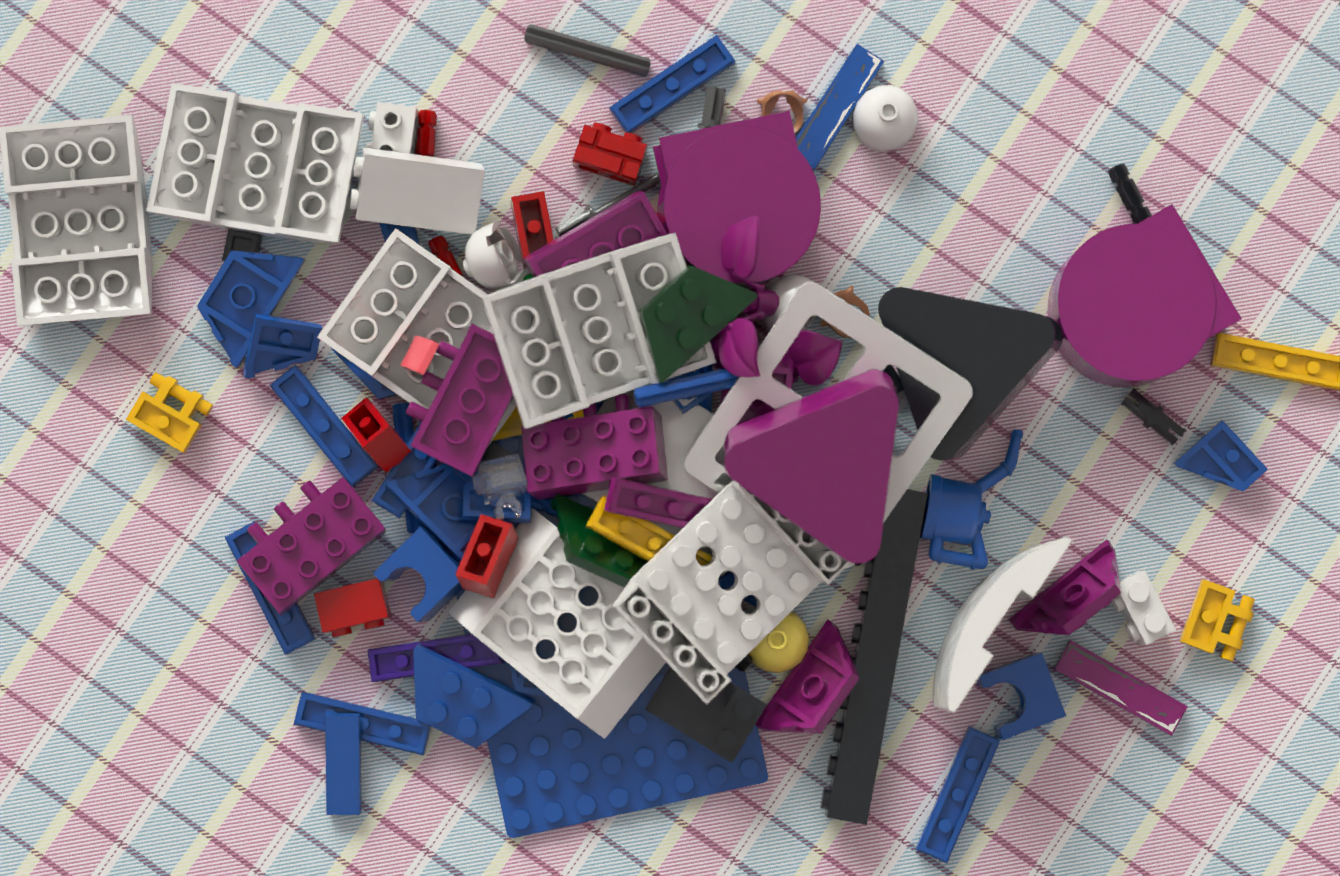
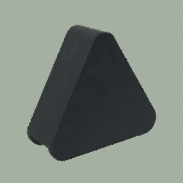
(982, 342)

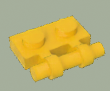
(164, 421)
(1208, 617)

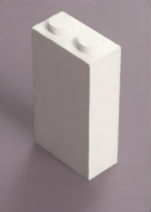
(417, 191)

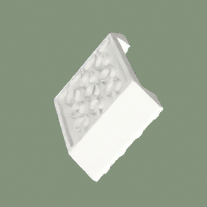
(694, 619)
(597, 665)

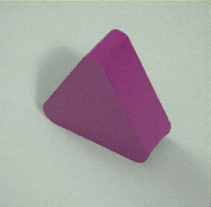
(824, 461)

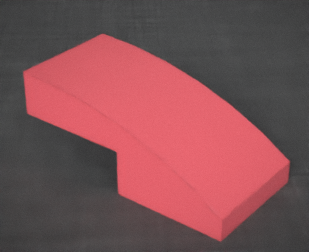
(419, 355)

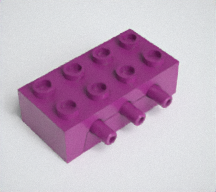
(612, 229)
(466, 404)
(590, 450)
(309, 543)

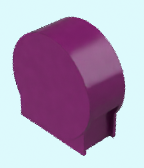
(736, 173)
(1137, 302)

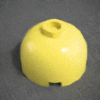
(782, 646)

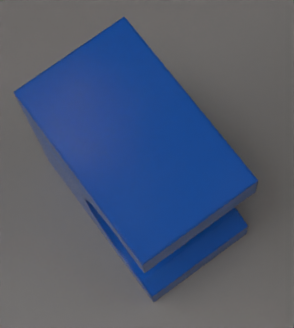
(434, 564)
(1035, 690)

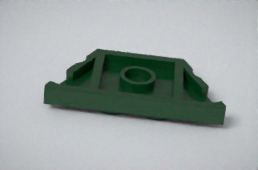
(689, 316)
(589, 549)

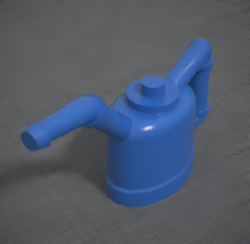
(957, 512)

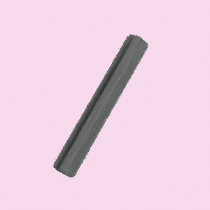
(587, 50)

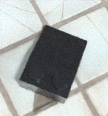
(717, 725)

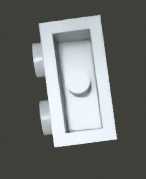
(393, 128)
(1142, 609)

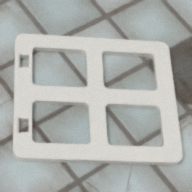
(880, 350)

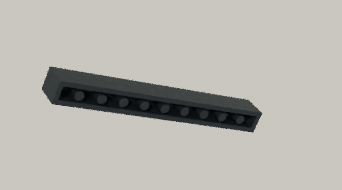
(875, 661)

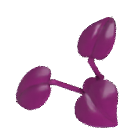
(739, 345)
(811, 352)

